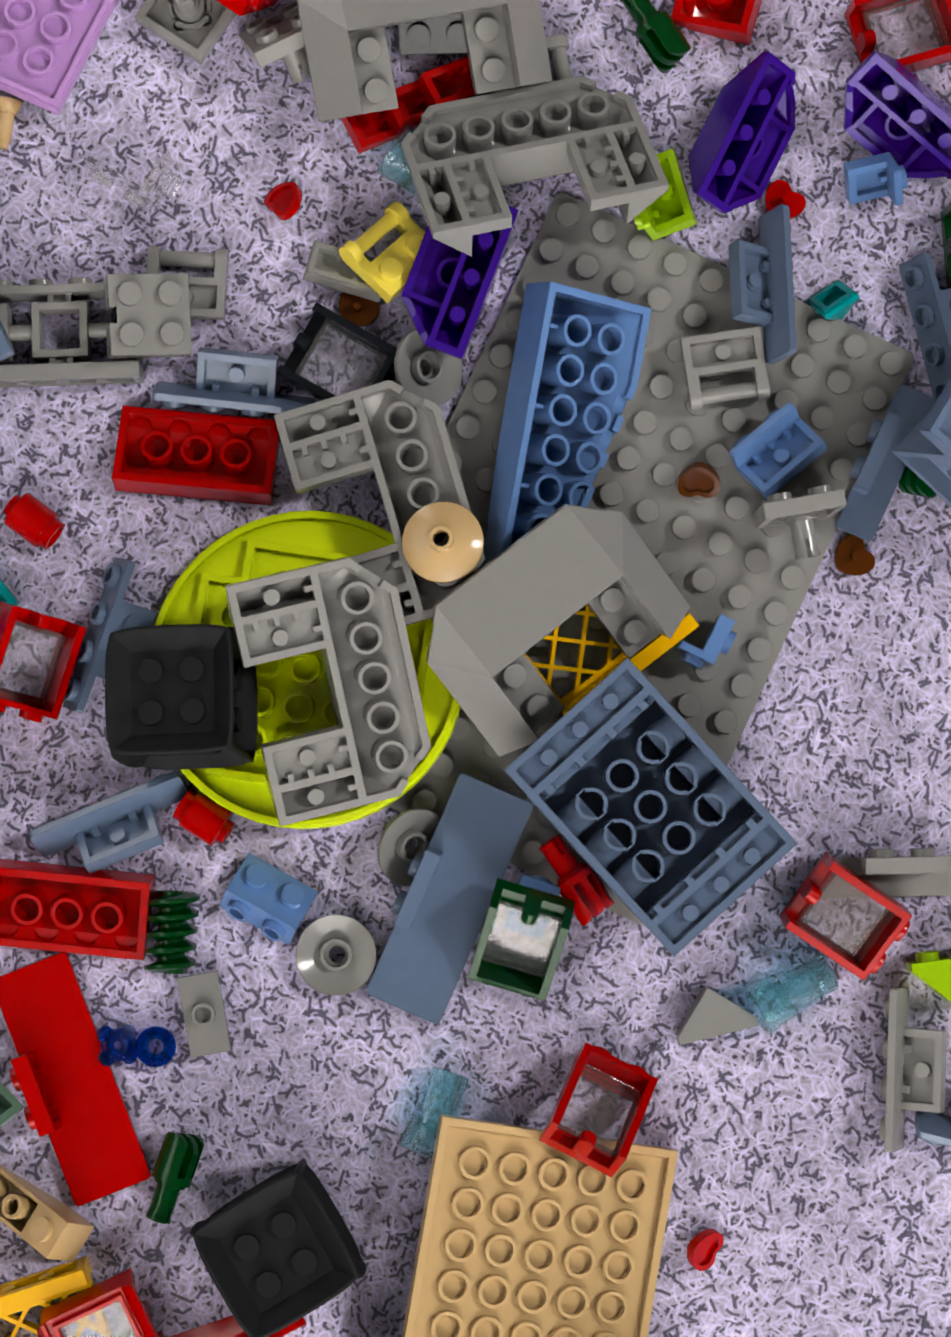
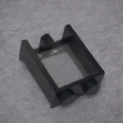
(336, 357)

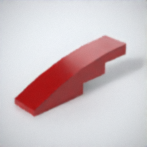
(432, 87)

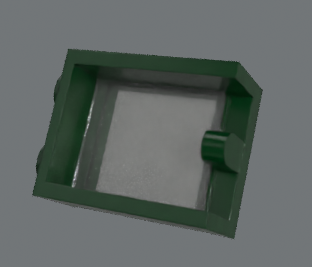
(521, 939)

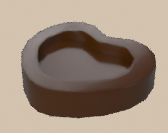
(358, 310)
(698, 480)
(852, 557)

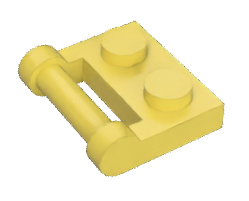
(391, 268)

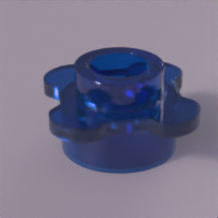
(127, 1049)

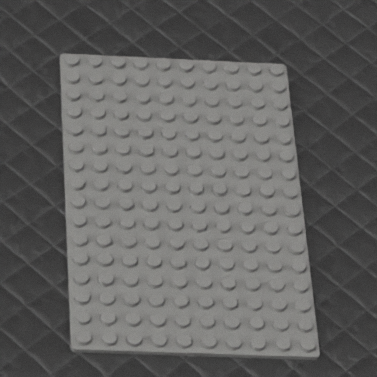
(705, 545)

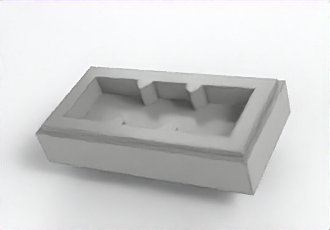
(329, 270)
(204, 1014)

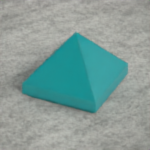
(834, 300)

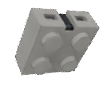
(148, 315)

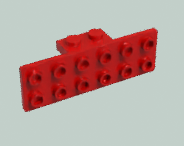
(66, 1084)

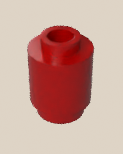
(33, 520)
(204, 818)

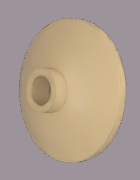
(444, 562)

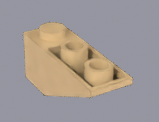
(41, 1219)

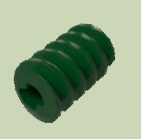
(172, 932)

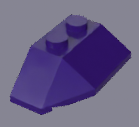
(898, 115)
(744, 135)
(451, 288)

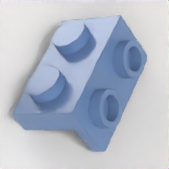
(776, 451)
(268, 899)

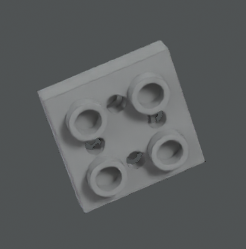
(191, 15)
(276, 39)
(800, 515)

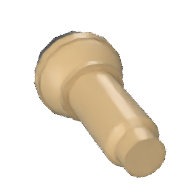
(9, 108)

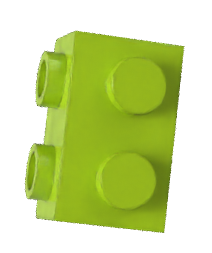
(673, 208)

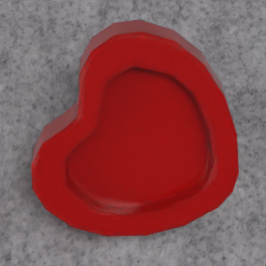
(781, 193)
(284, 200)
(703, 1249)

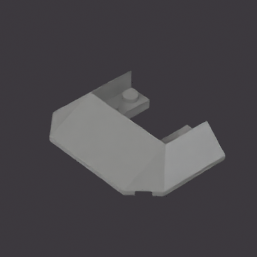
(352, 57)
(522, 135)
(413, 461)
(529, 591)
(369, 676)

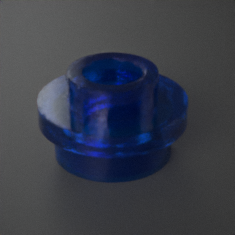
(150, 1058)

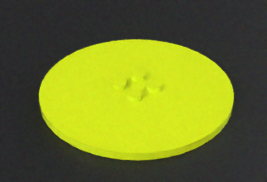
(294, 689)

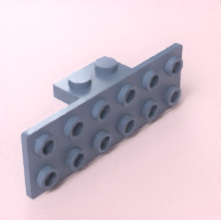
(448, 898)

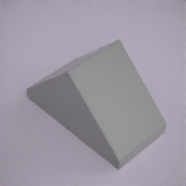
(713, 1016)

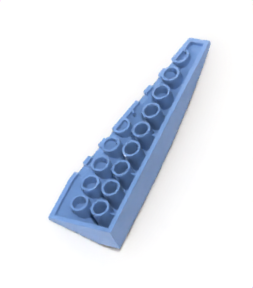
(563, 403)

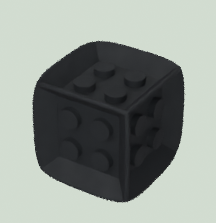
(179, 698)
(278, 1251)

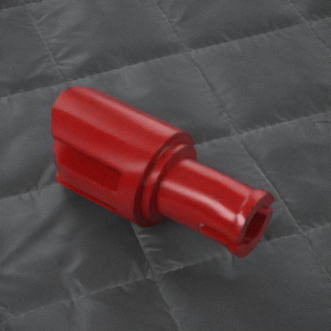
(576, 881)

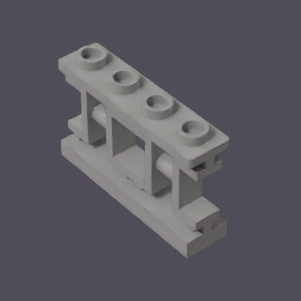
(62, 364)

